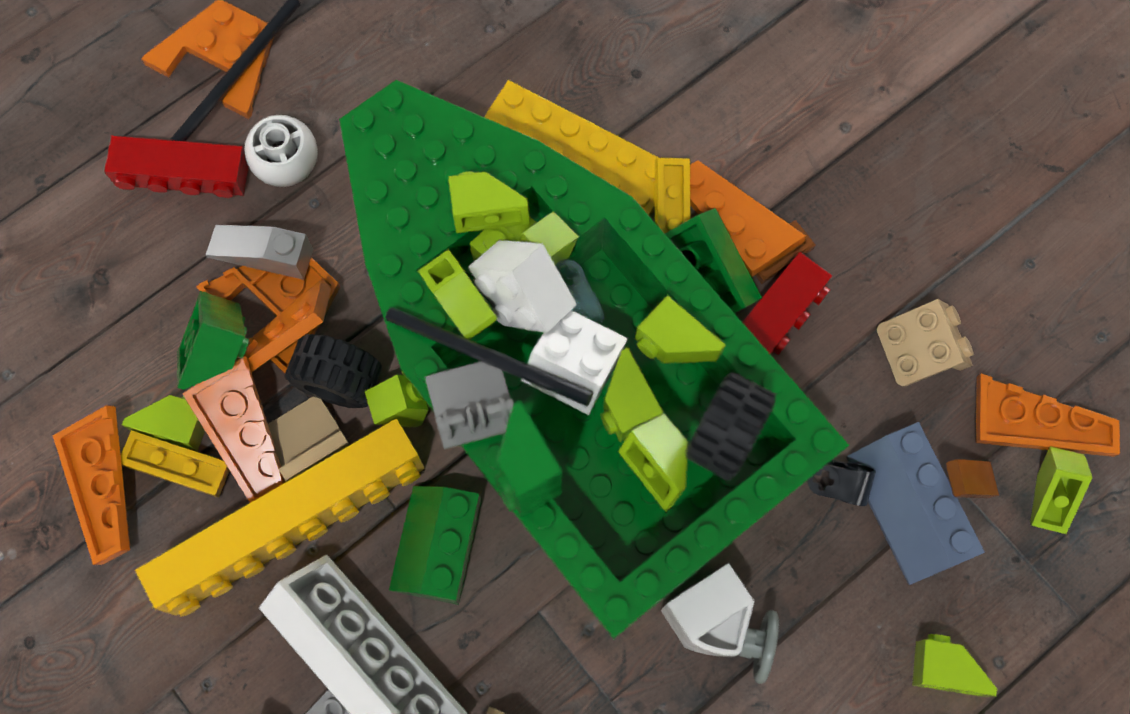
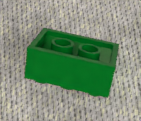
(716, 258)
(210, 340)
(526, 466)
(436, 543)

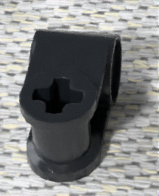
(845, 482)

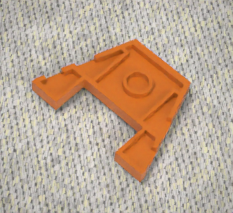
(218, 38)
(273, 291)

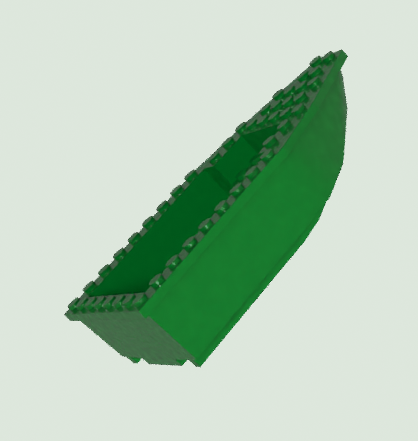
(606, 525)

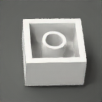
(522, 285)
(578, 353)

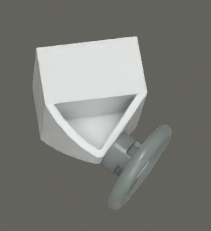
(715, 622)

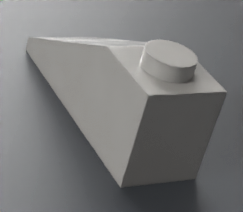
(262, 248)

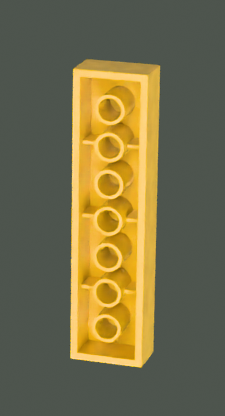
(280, 521)

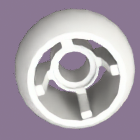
(286, 164)

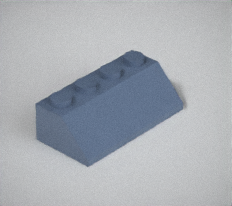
(916, 505)

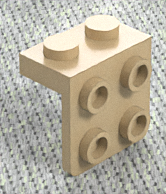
(924, 342)
(305, 437)

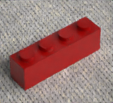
(176, 166)
(787, 303)

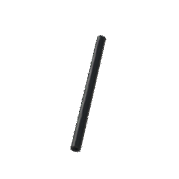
(236, 71)
(490, 356)

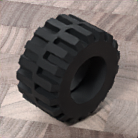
(333, 370)
(730, 426)

